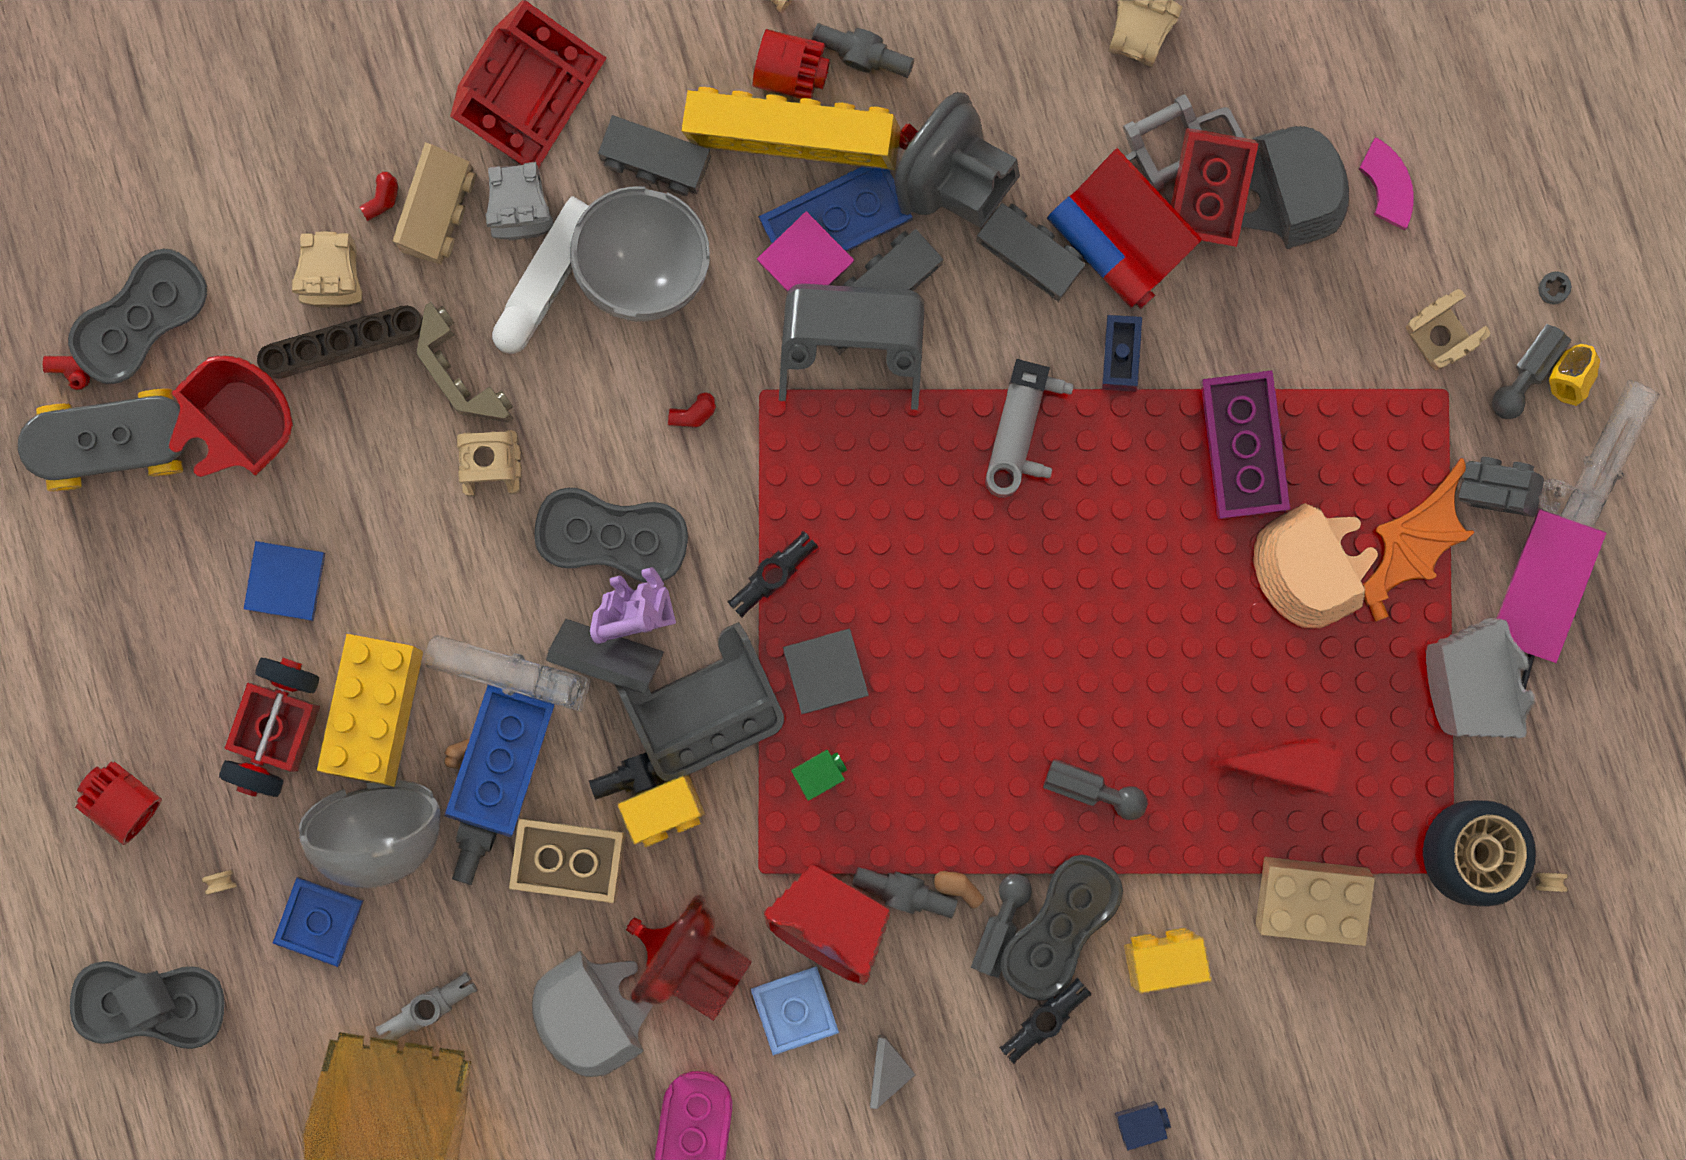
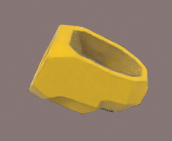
(1575, 374)

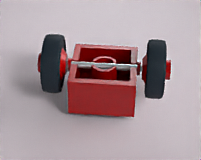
(271, 727)

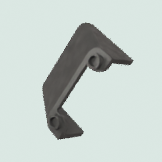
(706, 711)

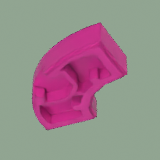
(1391, 183)

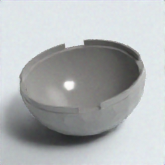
(639, 254)
(371, 833)

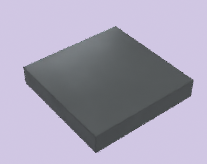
(825, 671)

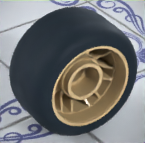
(1503, 857)

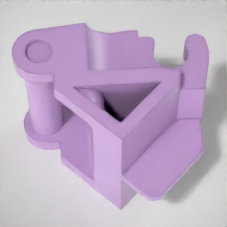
(632, 611)

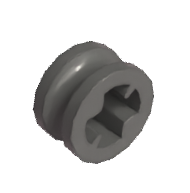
(1550, 278)

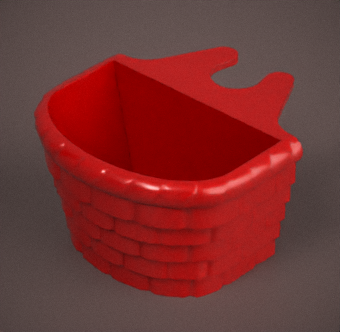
(234, 412)
(830, 924)

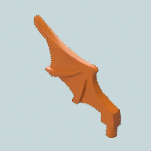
(1417, 542)

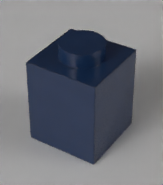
(1143, 1125)

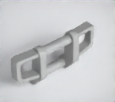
(1181, 108)

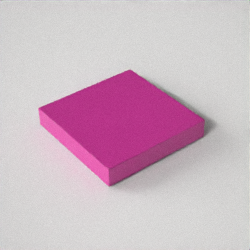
(805, 255)

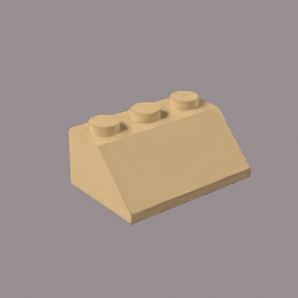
(434, 205)

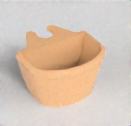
(1307, 570)

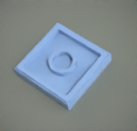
(794, 1010)

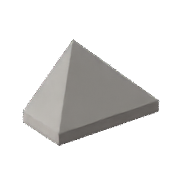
(890, 1072)

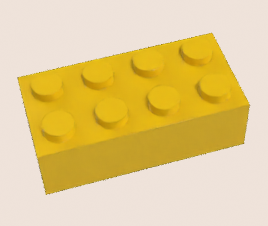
(370, 710)

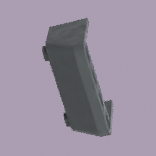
(853, 319)

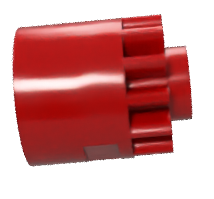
(790, 65)
(117, 801)

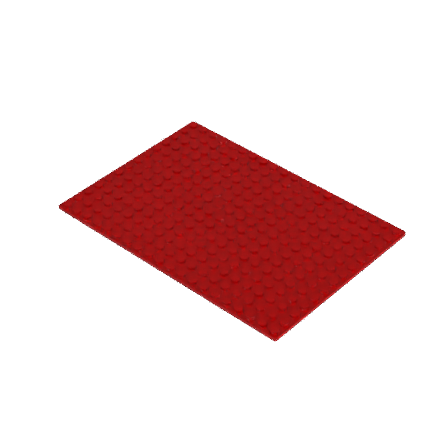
(1092, 630)

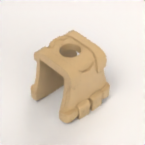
(1143, 27)
(327, 271)
(1440, 315)
(504, 466)

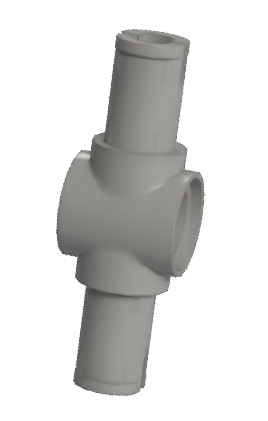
(442, 998)

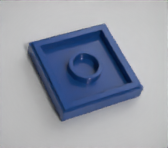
(284, 581)
(318, 922)

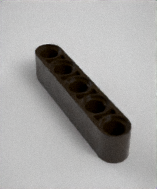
(325, 338)

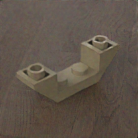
(433, 333)

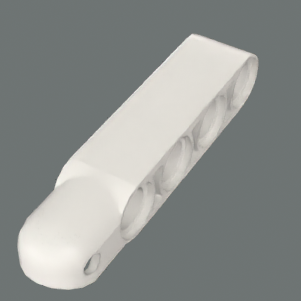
(539, 283)

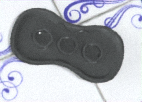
(118, 334)
(583, 530)
(1046, 951)
(191, 988)

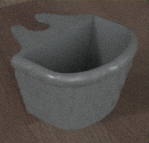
(1298, 186)

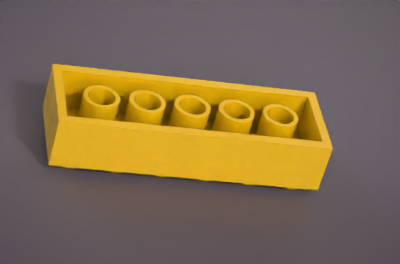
(791, 128)

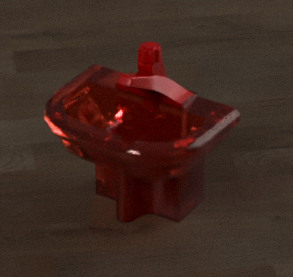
(688, 962)

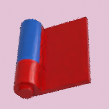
(1124, 229)

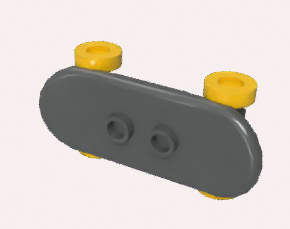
(101, 439)

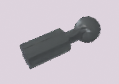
(1532, 369)
(1090, 788)
(1014, 892)

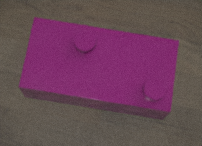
(1245, 444)

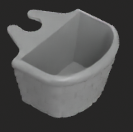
(1479, 682)
(586, 1017)

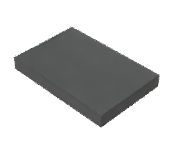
(614, 661)

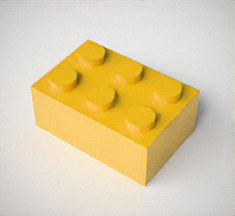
(661, 810)
(1166, 961)

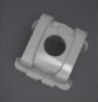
(517, 203)

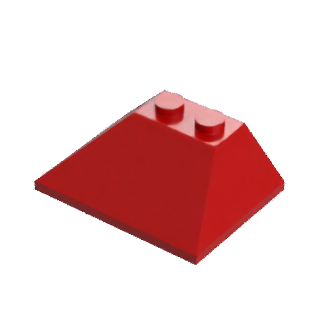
(525, 84)

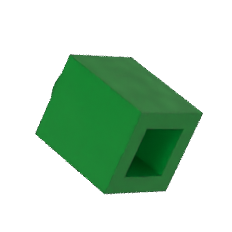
(819, 774)

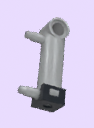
(1018, 424)

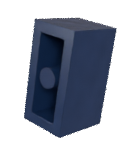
(1122, 353)

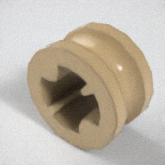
(219, 882)
(1551, 882)

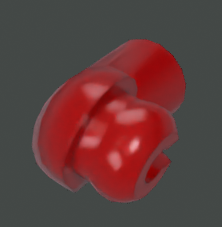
(384, 198)
(69, 368)
(696, 414)

